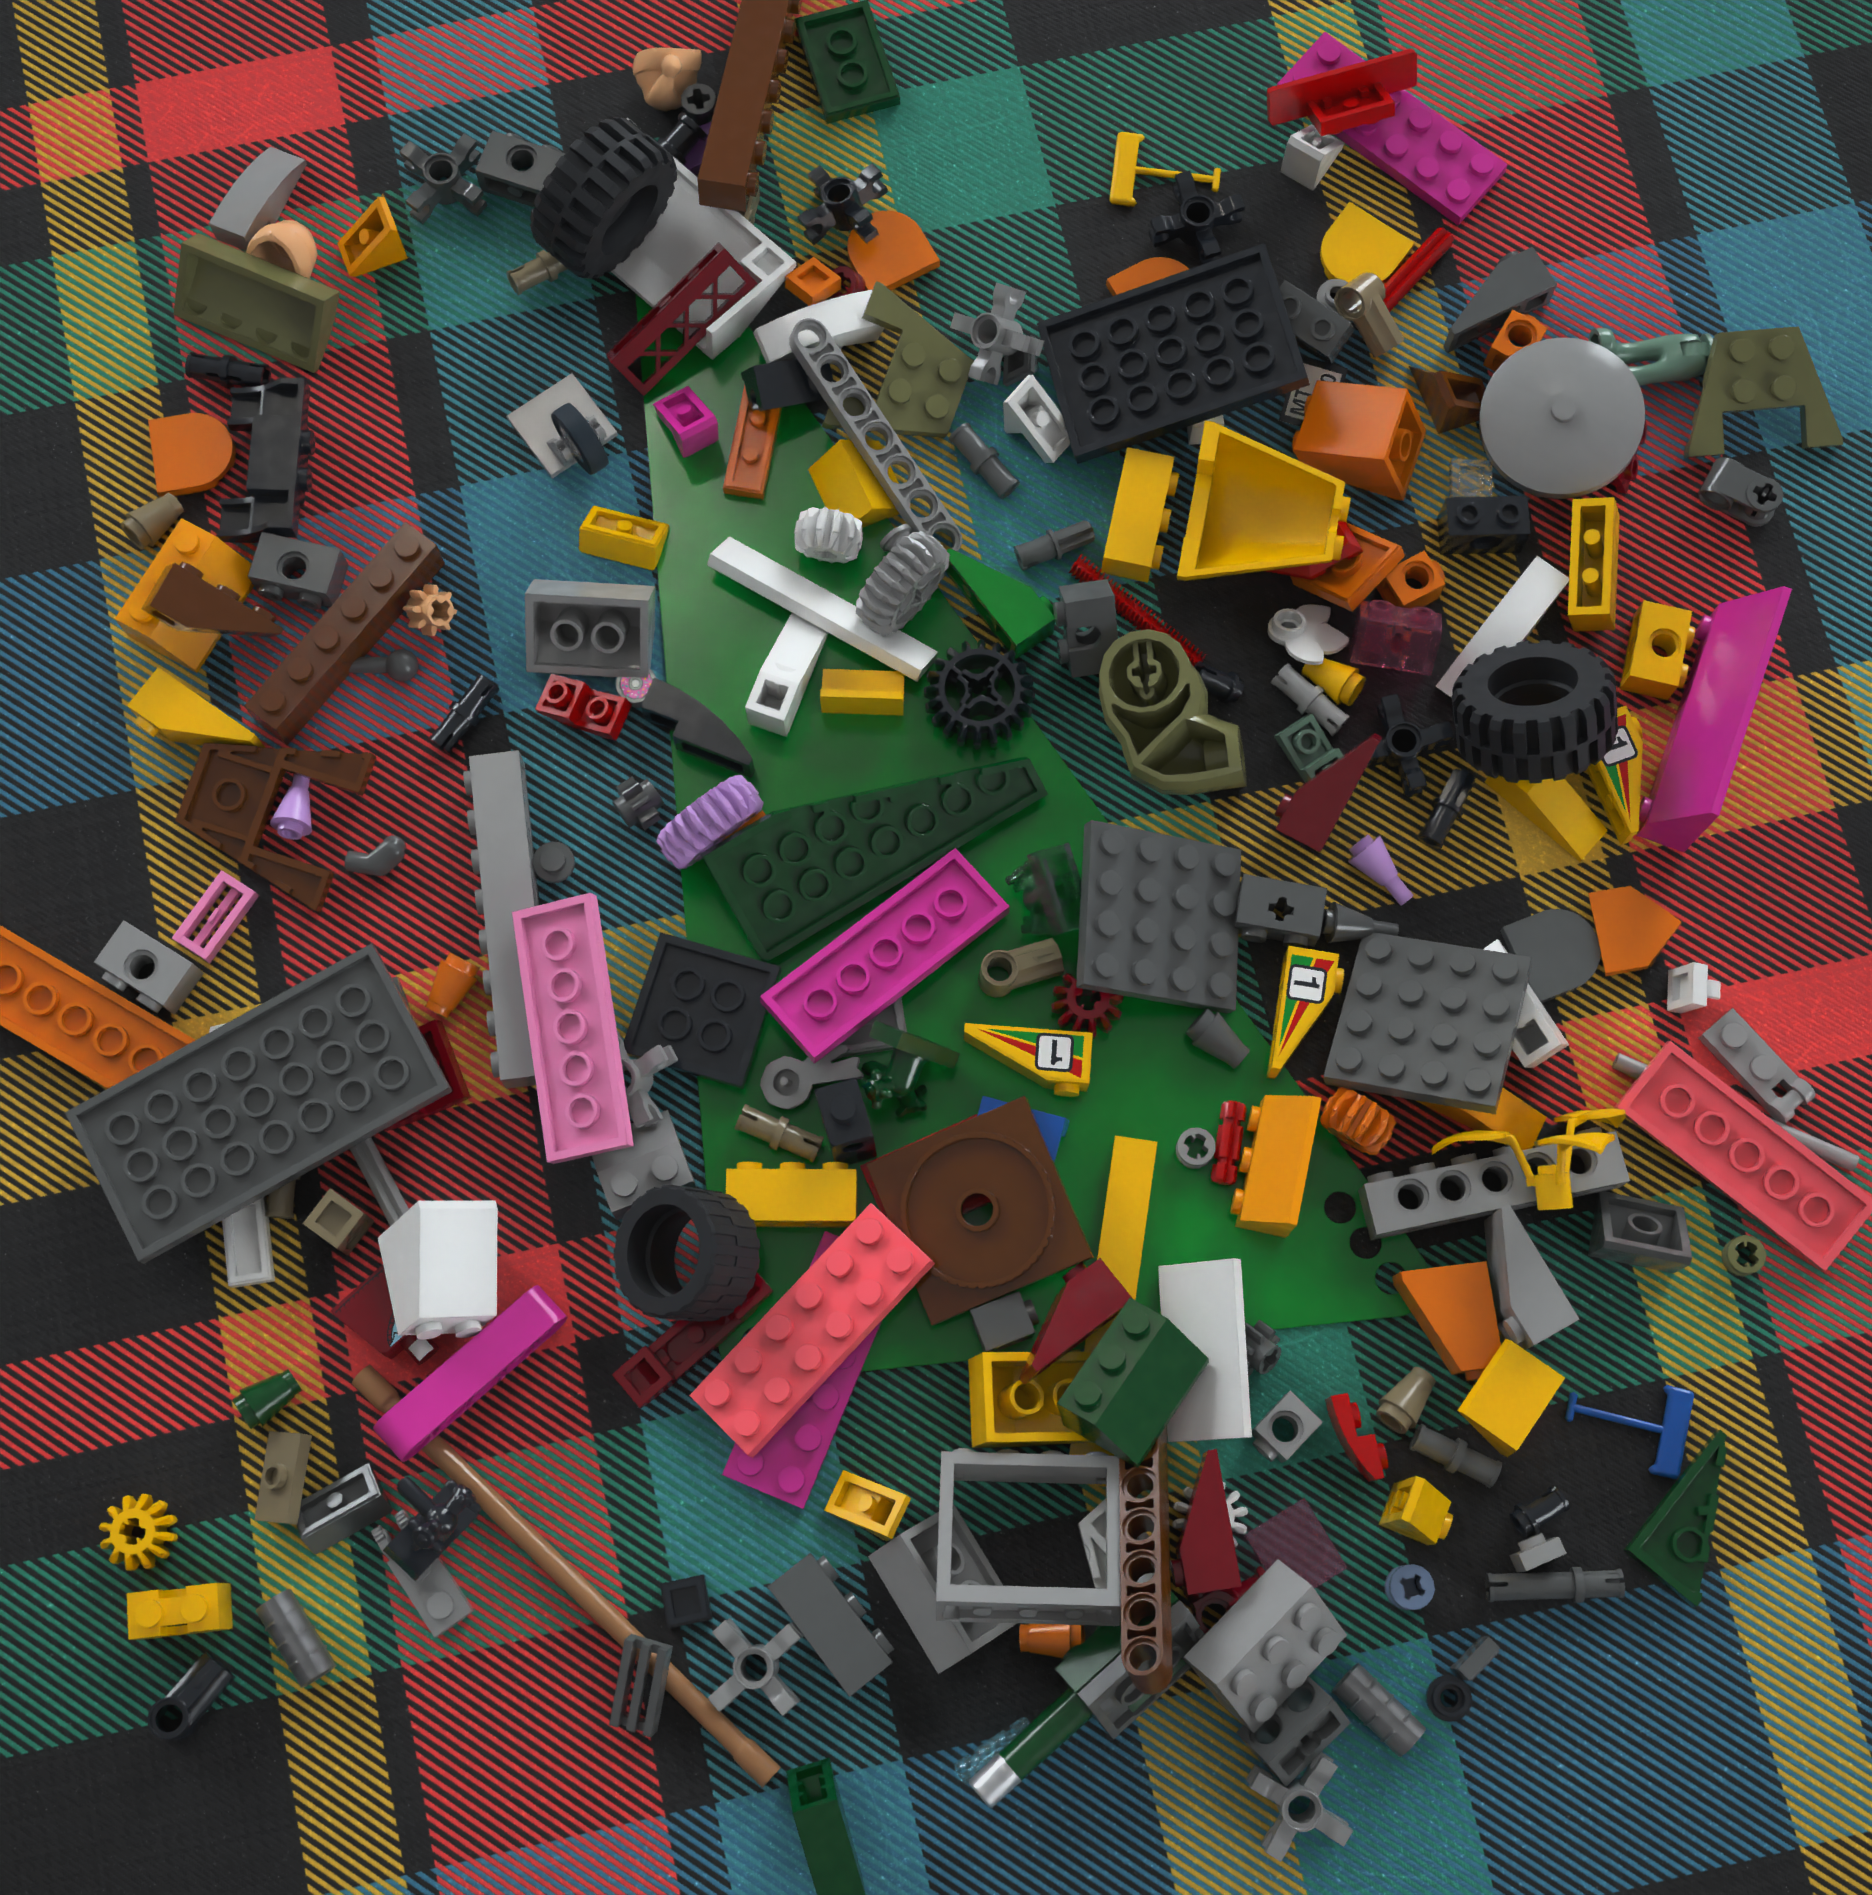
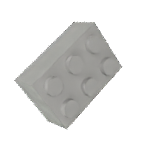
(1266, 1645)

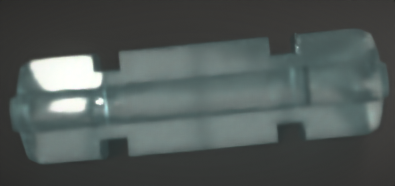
(969, 1766)

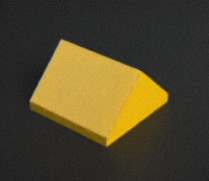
(850, 485)
(1510, 1397)

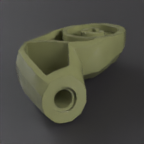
(1162, 718)

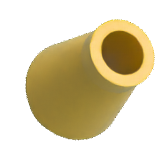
(1338, 680)

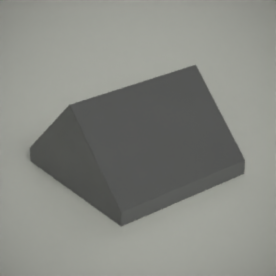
(1640, 1233)

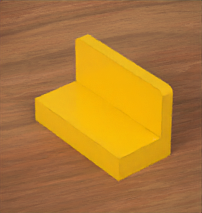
(862, 692)

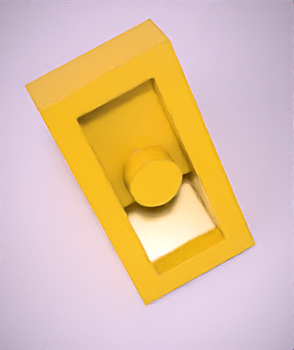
(867, 1505)

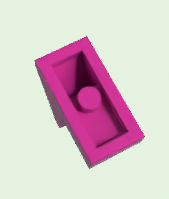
(688, 420)

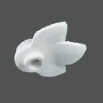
(1306, 633)

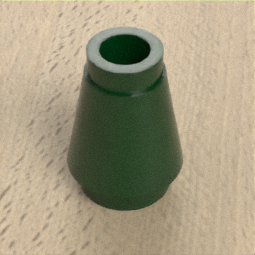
(266, 1398)

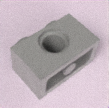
(130, 951)

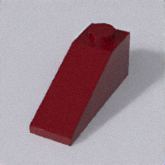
(1321, 800)
(1078, 1311)
(1206, 1542)

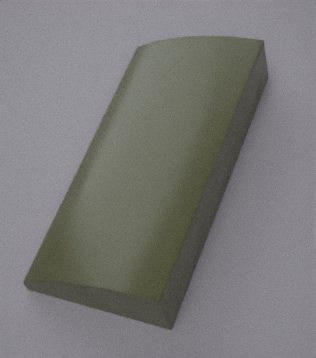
(254, 302)

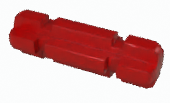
(1228, 1143)

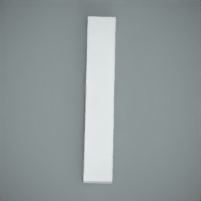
(819, 607)

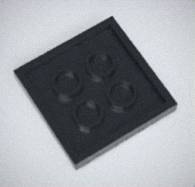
(702, 1007)

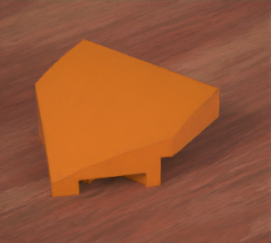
(1629, 929)

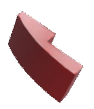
(582, 707)
(1363, 1451)

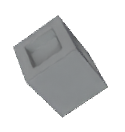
(1303, 1423)

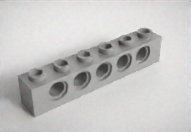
(1389, 1218)

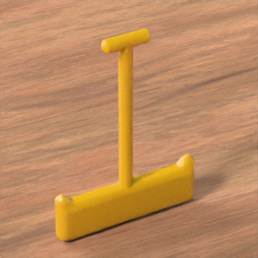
(1125, 170)

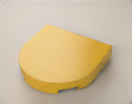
(1361, 245)

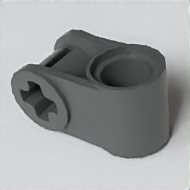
(1735, 490)

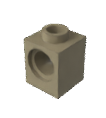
(338, 1222)

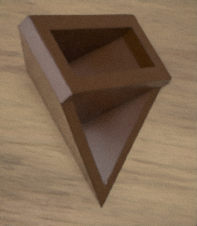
(1450, 397)

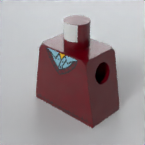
(371, 1316)

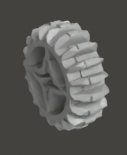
(902, 583)

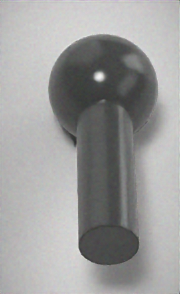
(400, 665)

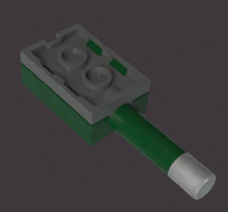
(1096, 1689)

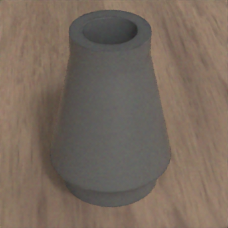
(1217, 1038)

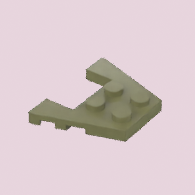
(1760, 373)
(923, 374)

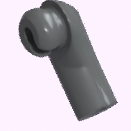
(380, 860)

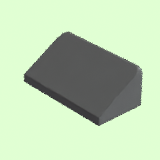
(342, 1509)

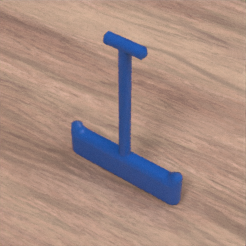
(1672, 1431)

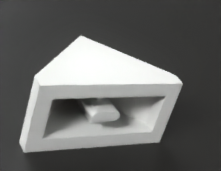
(1309, 156)

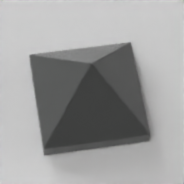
(1019, 366)

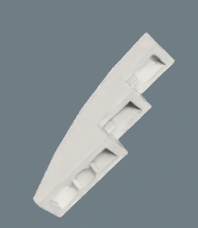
(1512, 618)

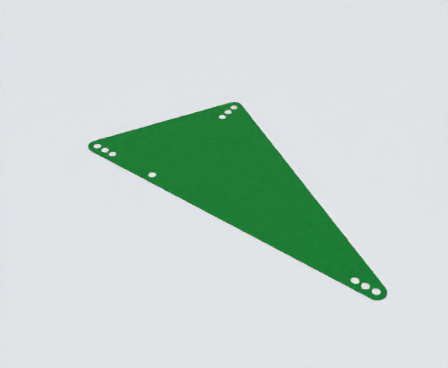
(1142, 1072)

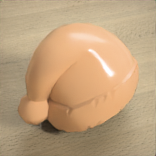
(666, 74)
(285, 245)

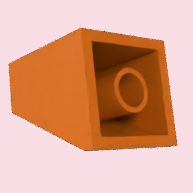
(1361, 435)

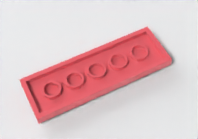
(1746, 1156)
(811, 1330)

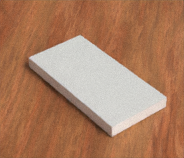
(1209, 1310)

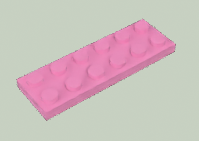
(572, 1029)

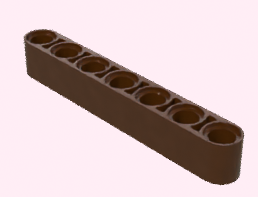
(1145, 1557)

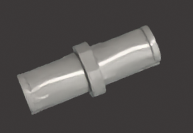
(1310, 699)

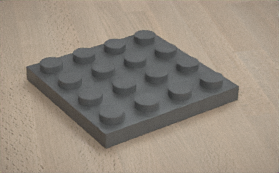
(1158, 917)
(1429, 1022)

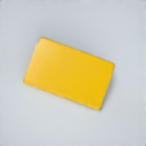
(622, 537)

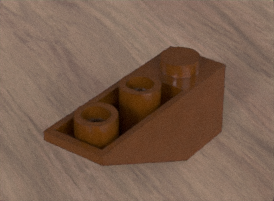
(196, 606)

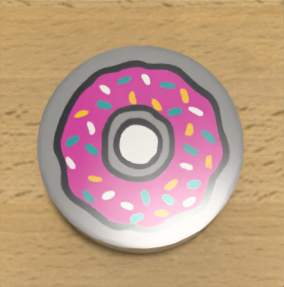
(634, 688)

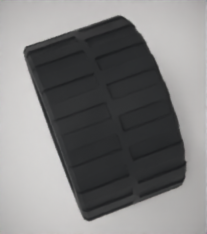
(647, 1253)

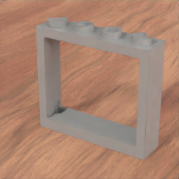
(1027, 1603)

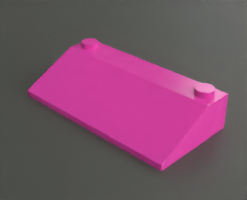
(1712, 718)

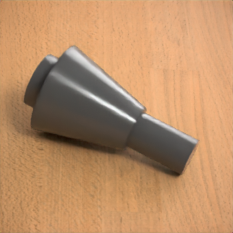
(1346, 924)

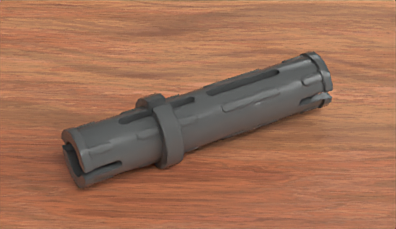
(1555, 1585)

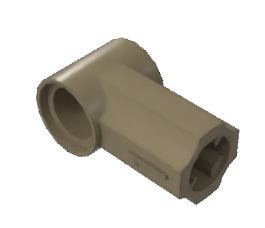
(1364, 305)
(1024, 966)

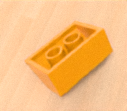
(217, 563)
(1276, 1164)

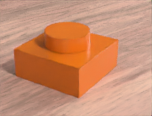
(813, 282)

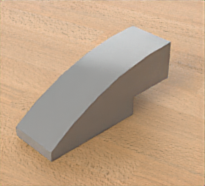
(256, 197)

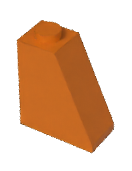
(1455, 1313)

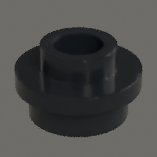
(1462, 1702)

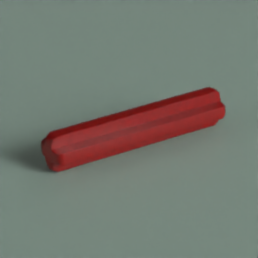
(1416, 266)

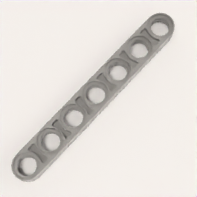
(871, 420)

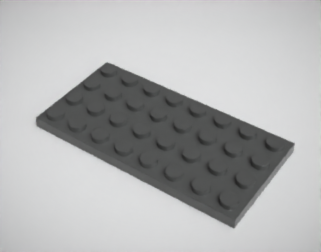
(257, 1103)

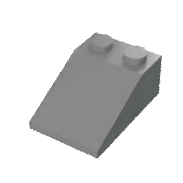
(1523, 1289)

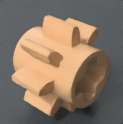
(429, 610)

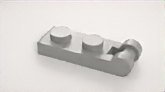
(1756, 1066)

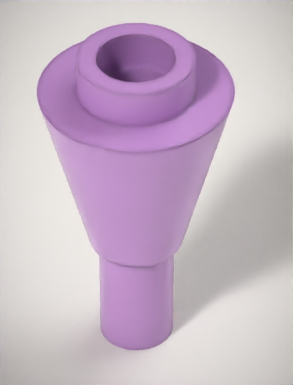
(294, 813)
(1374, 861)

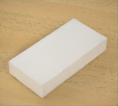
(248, 1246)

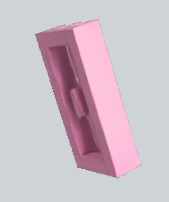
(229, 924)

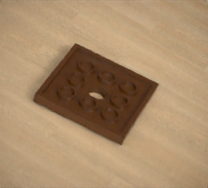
(1031, 1221)

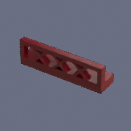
(670, 308)

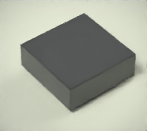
(1475, 1658)

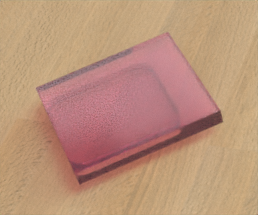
(1298, 1542)

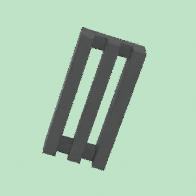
(632, 1720)

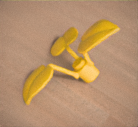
(1552, 1181)

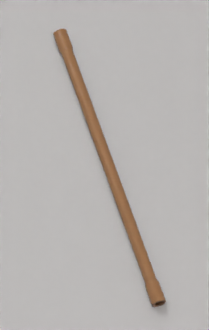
(743, 1749)

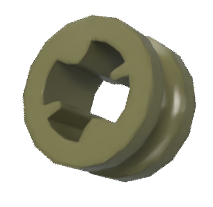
(1730, 1255)

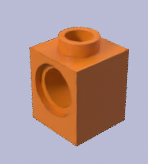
(1516, 327)
(1419, 567)

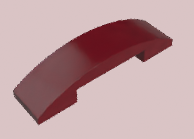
(682, 1348)

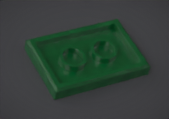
(847, 61)

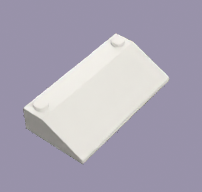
(682, 239)

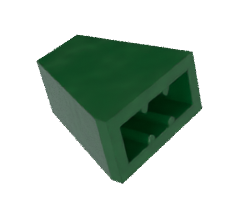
(824, 1830)

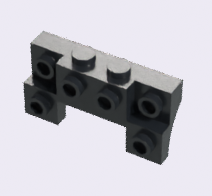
(277, 460)

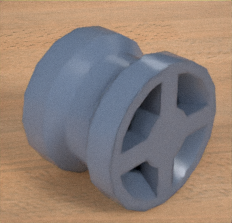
(1398, 1589)

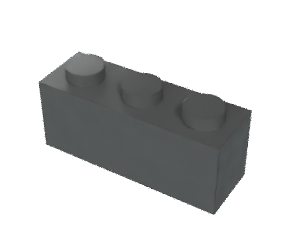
(832, 1622)

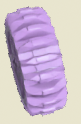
(709, 821)

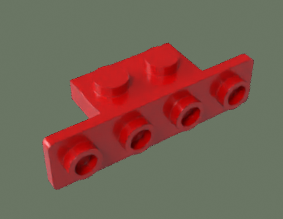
(1345, 95)

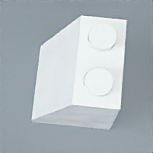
(442, 1267)

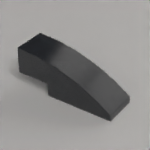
(695, 728)

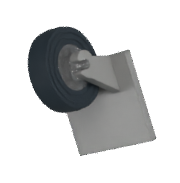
(564, 428)

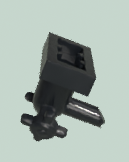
(434, 1527)

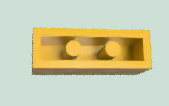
(1139, 515)
(1593, 564)
(795, 1194)

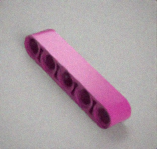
(469, 1373)

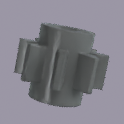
(638, 803)
(1261, 1348)

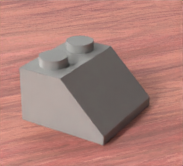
(650, 1163)

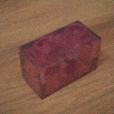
(1411, 651)

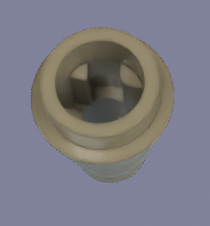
(149, 522)
(1406, 1400)

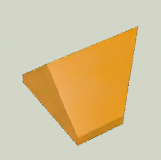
(372, 241)

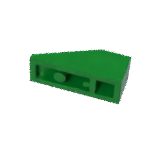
(1003, 603)

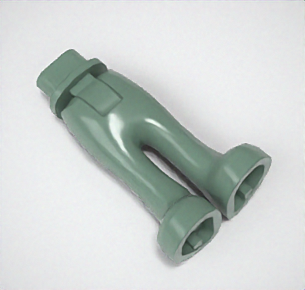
(1675, 355)

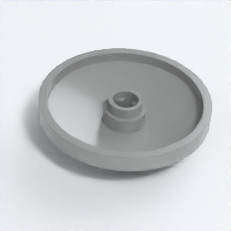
(1561, 418)

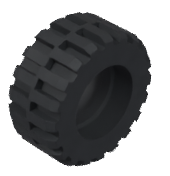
(603, 197)
(1535, 711)

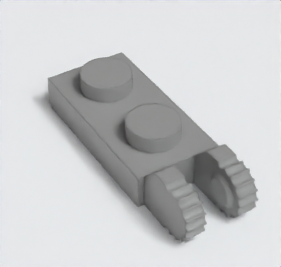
(434, 1592)

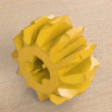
(131, 1548)

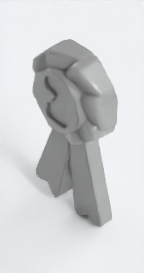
(790, 1081)

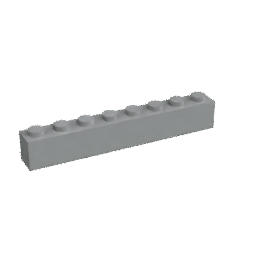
(507, 885)

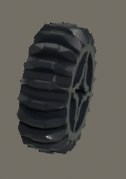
(957, 673)

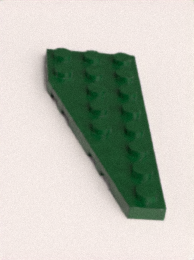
(835, 854)

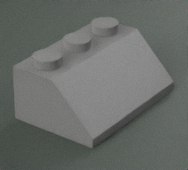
(589, 628)
(910, 1575)

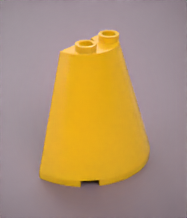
(1258, 510)

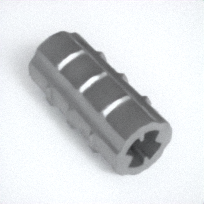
(295, 1638)
(1379, 1710)

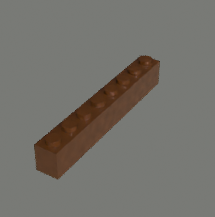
(745, 102)

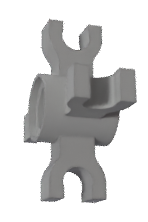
(996, 334)
(641, 1107)
(771, 1684)
(1287, 1824)

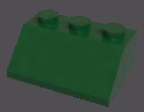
(1132, 1383)

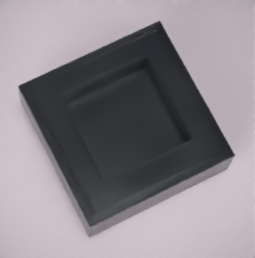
(686, 1601)

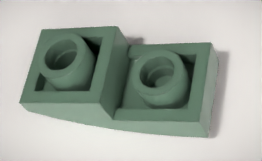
(1307, 747)

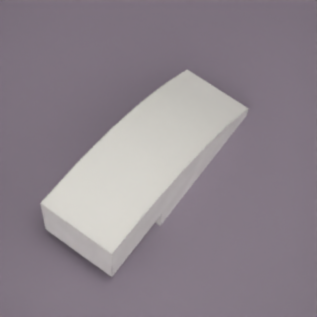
(839, 315)

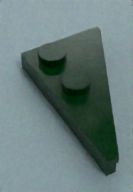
(1677, 1532)

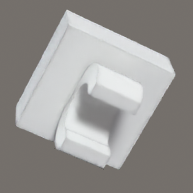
(1690, 988)

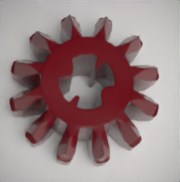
(1068, 1002)

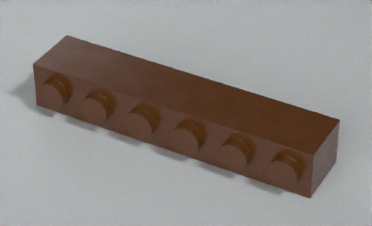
(344, 634)

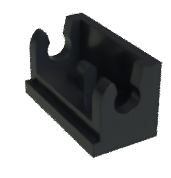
(781, 384)

